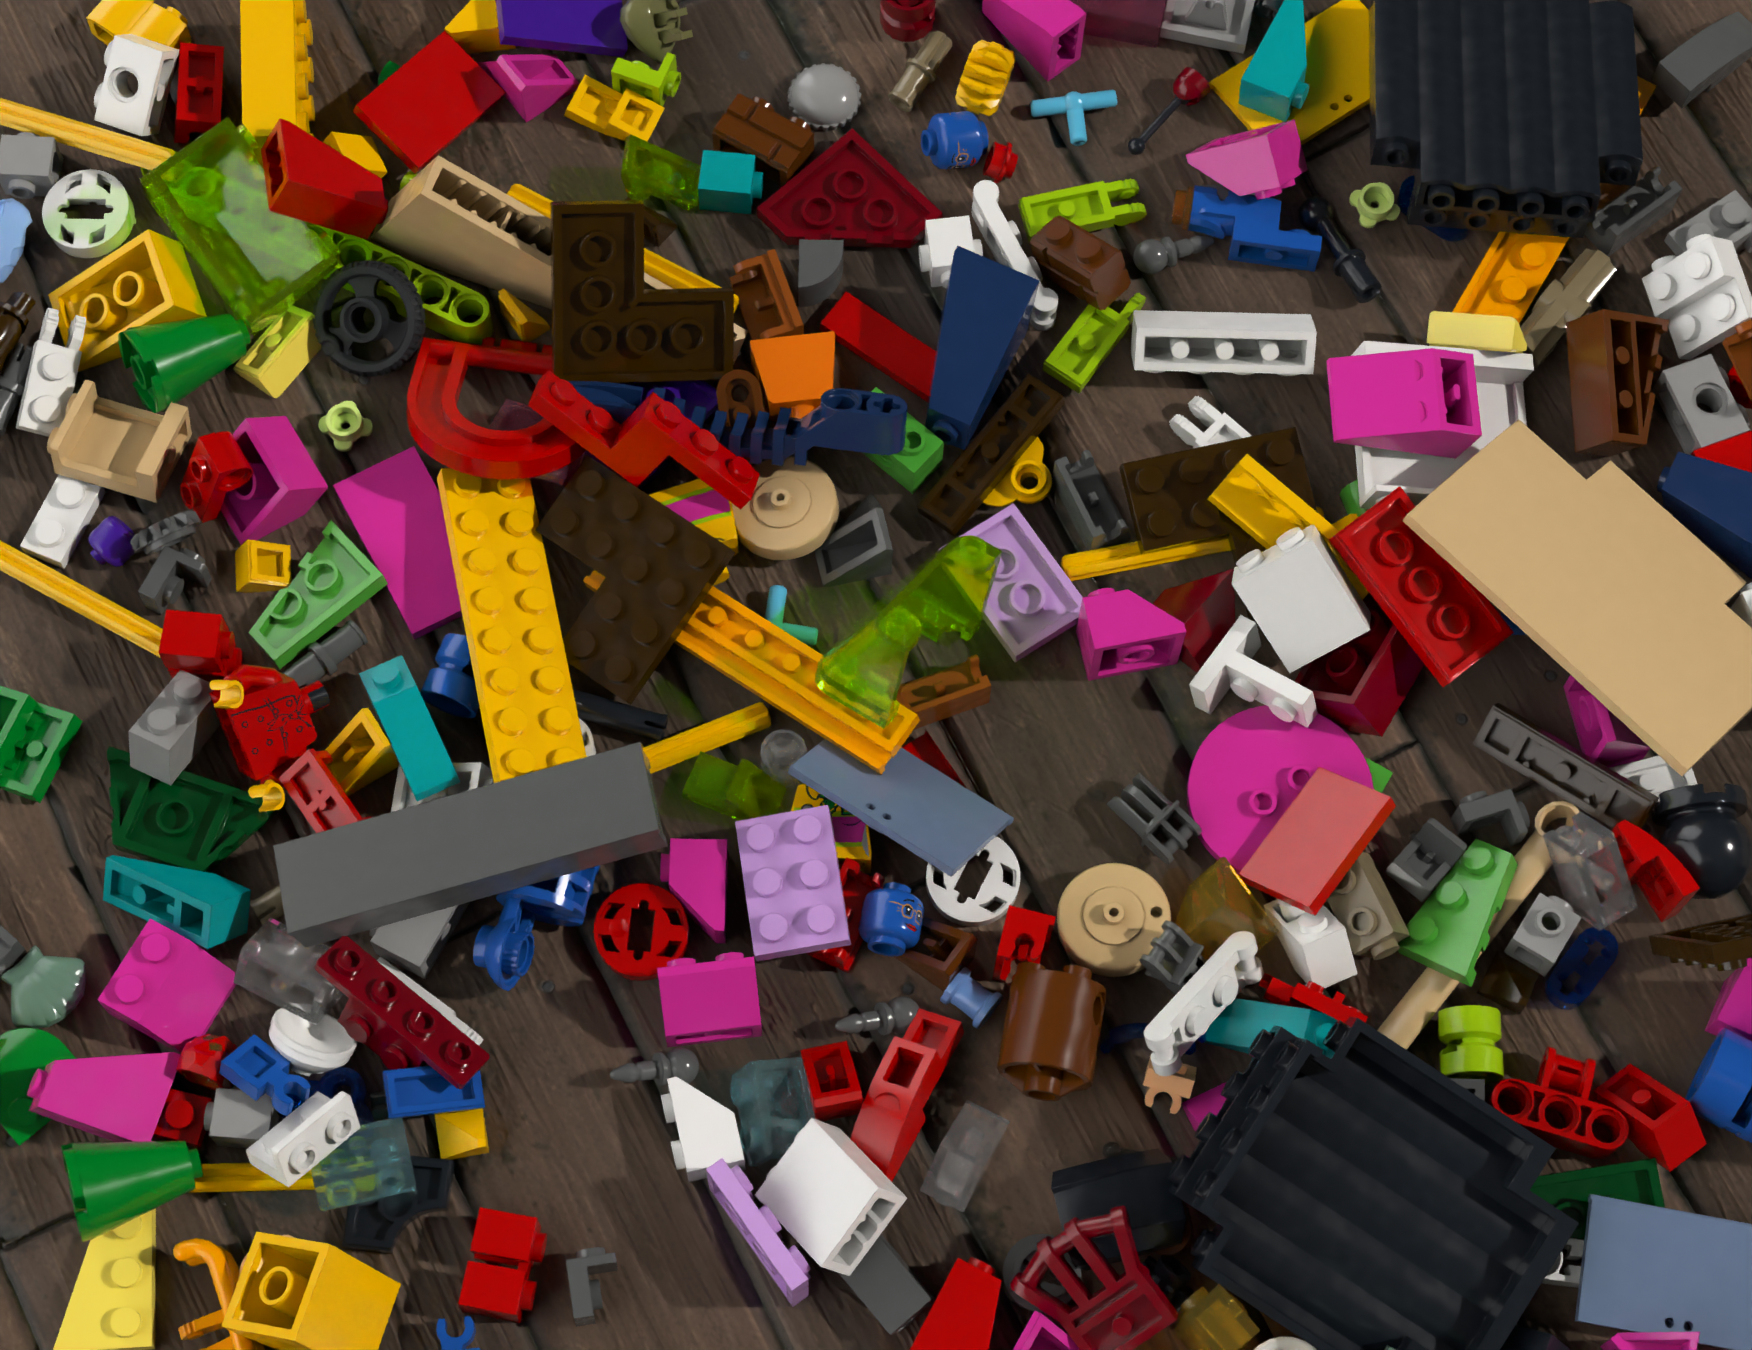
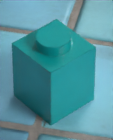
(729, 182)

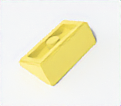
(1475, 332)
(280, 352)

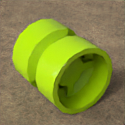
(1470, 1043)

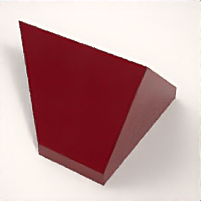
(1207, 612)

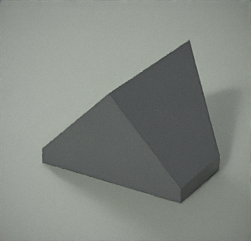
(857, 547)

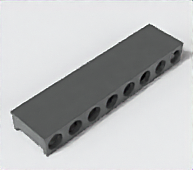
(469, 845)

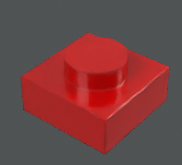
(183, 1118)

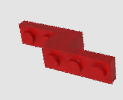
(644, 439)

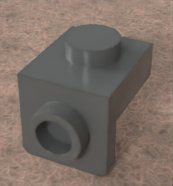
(1481, 810)
(1426, 859)

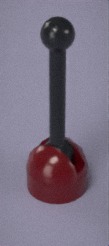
(1188, 90)

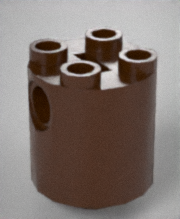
(1051, 1031)

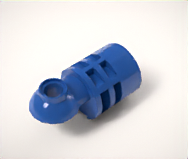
(509, 946)
(1723, 1084)

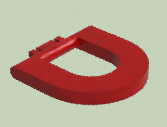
(464, 445)

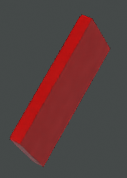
(1419, 590)

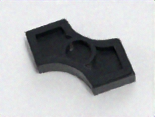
(379, 1222)

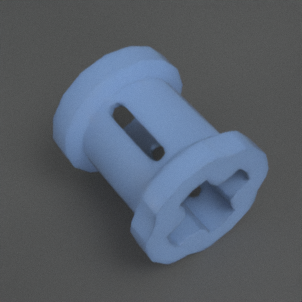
(971, 998)

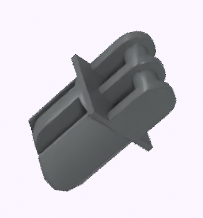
(1150, 812)
(1173, 957)

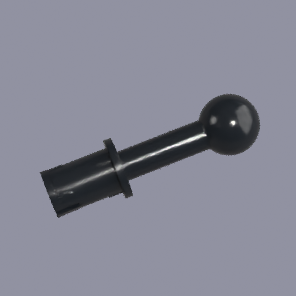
(1317, 215)

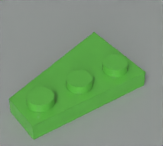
(1457, 915)

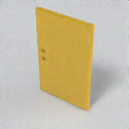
(1335, 71)

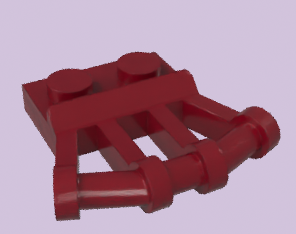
(1118, 1314)

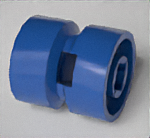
(452, 684)

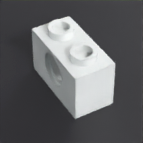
(154, 69)

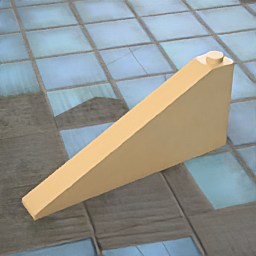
(478, 234)

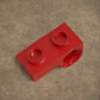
(213, 471)

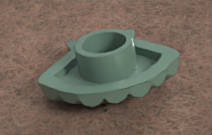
(44, 988)

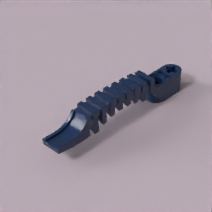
(843, 421)

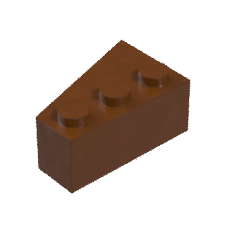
(1611, 379)

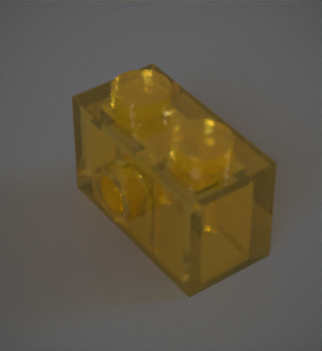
(1214, 1322)

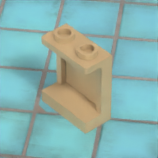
(118, 444)

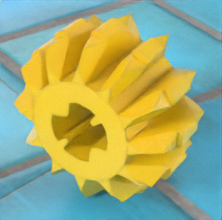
(985, 77)

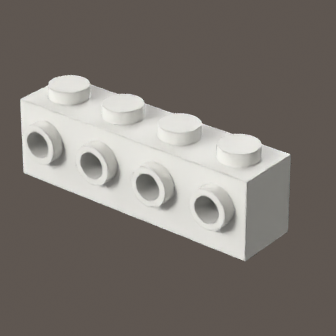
(1223, 342)

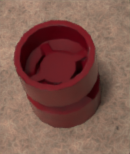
(907, 18)

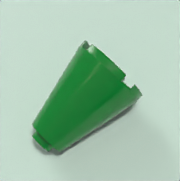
(180, 356)
(125, 1180)

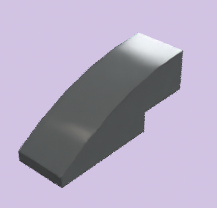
(1705, 59)

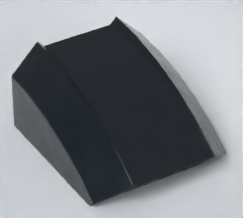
(1130, 1180)

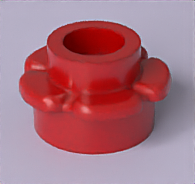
(1000, 162)

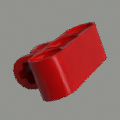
(1565, 1087)

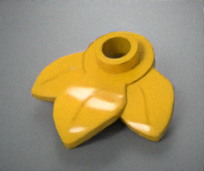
(1010, 486)

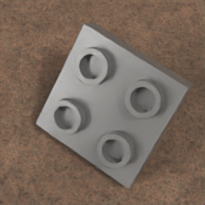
(1209, 23)

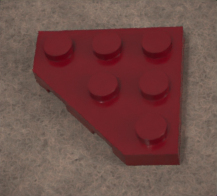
(851, 198)

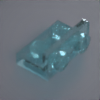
(771, 1106)
(365, 1166)

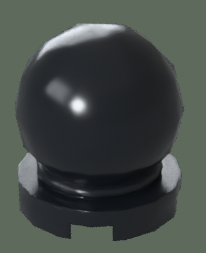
(1707, 836)

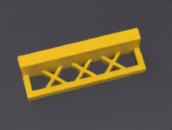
(1270, 509)

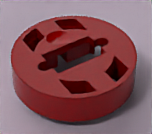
(618, 930)

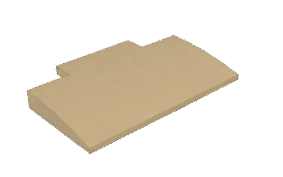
(1600, 588)

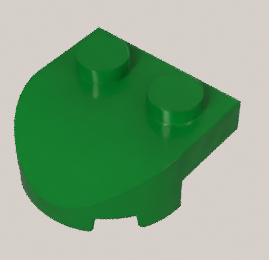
(20, 1056)

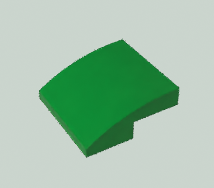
(32, 743)

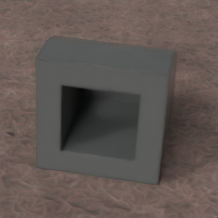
(818, 270)

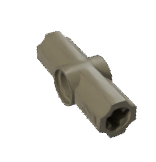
(1565, 302)

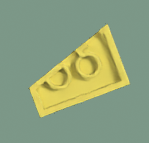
(115, 1291)

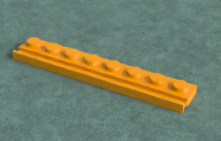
(1519, 264)
(783, 675)

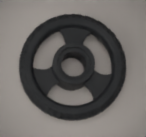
(338, 342)

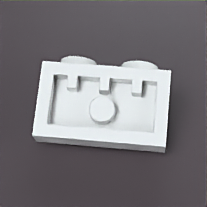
(304, 1137)

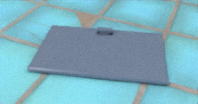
(906, 803)
(1666, 1268)

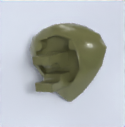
(653, 26)

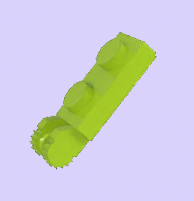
(1084, 206)
(1089, 343)

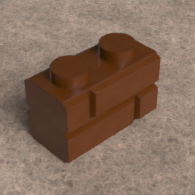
(754, 128)
(1080, 262)

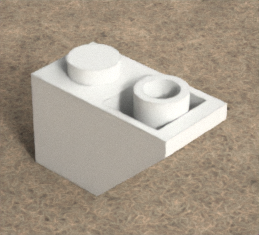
(1313, 943)
(704, 1129)

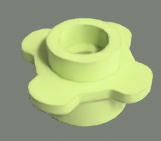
(1374, 193)
(345, 413)

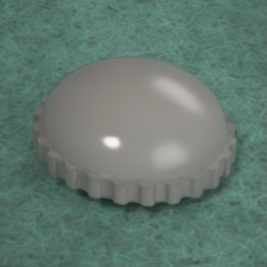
(824, 96)

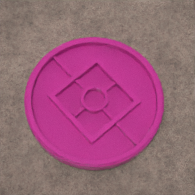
(1253, 773)

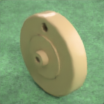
(789, 511)
(1111, 918)

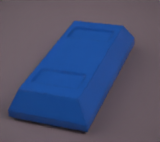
(426, 1092)

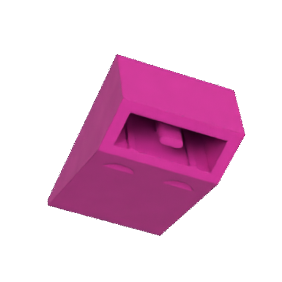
(1405, 401)

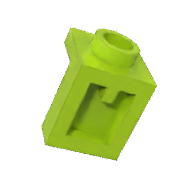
(646, 81)

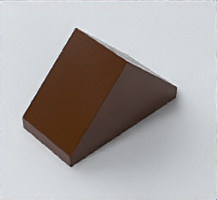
(940, 952)

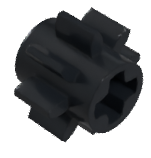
(1171, 1278)

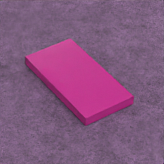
(406, 537)

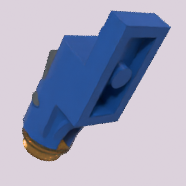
(1250, 225)

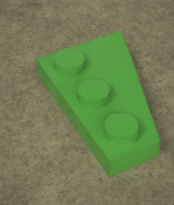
(319, 597)

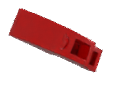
(901, 1087)

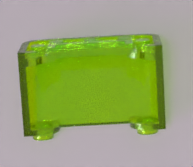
(220, 214)
(934, 598)

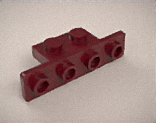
(395, 1018)

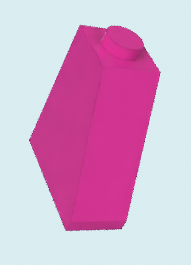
(1041, 30)
(106, 1095)

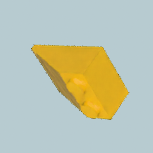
(131, 287)

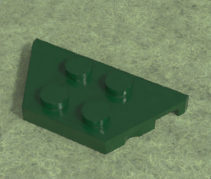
(181, 824)

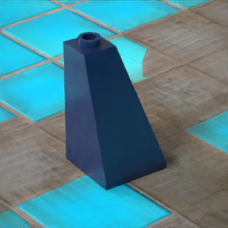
(978, 336)
(1712, 505)

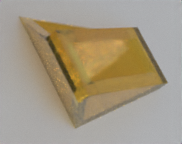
(1220, 906)

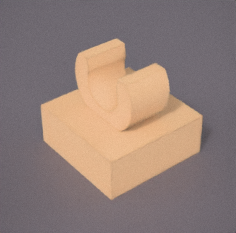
(1176, 1085)

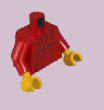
(266, 724)

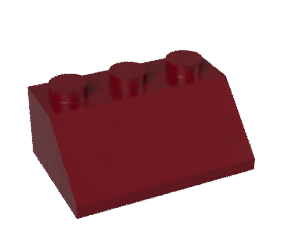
(1364, 678)

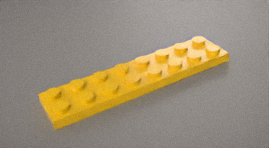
(510, 624)

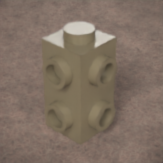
(1367, 911)

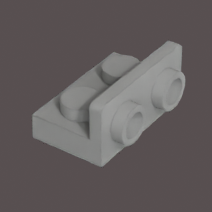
(1725, 219)

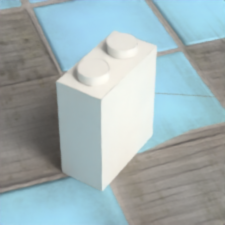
(1300, 597)
(830, 1196)

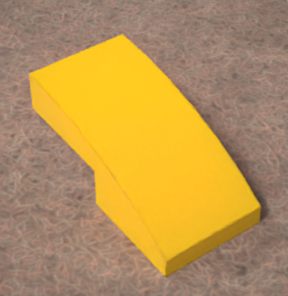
(613, 112)

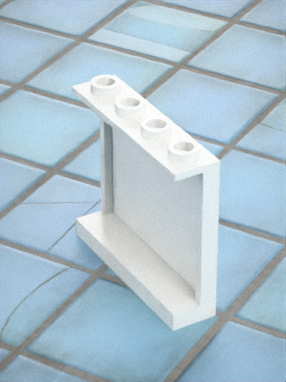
(1500, 405)

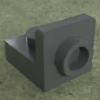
(166, 577)
(585, 1292)

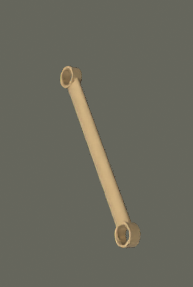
(1434, 987)

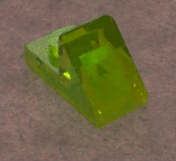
(659, 173)
(733, 789)

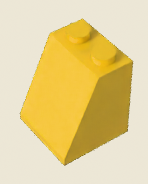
(309, 1297)

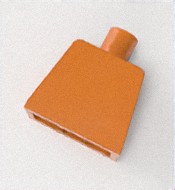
(794, 371)

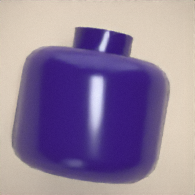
(111, 542)

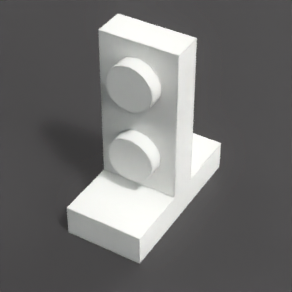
(1233, 667)

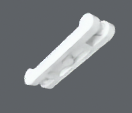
(1005, 244)
(1202, 1001)

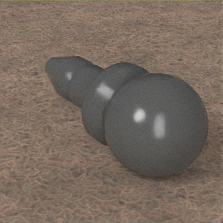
(1153, 255)
(888, 1017)
(675, 1063)

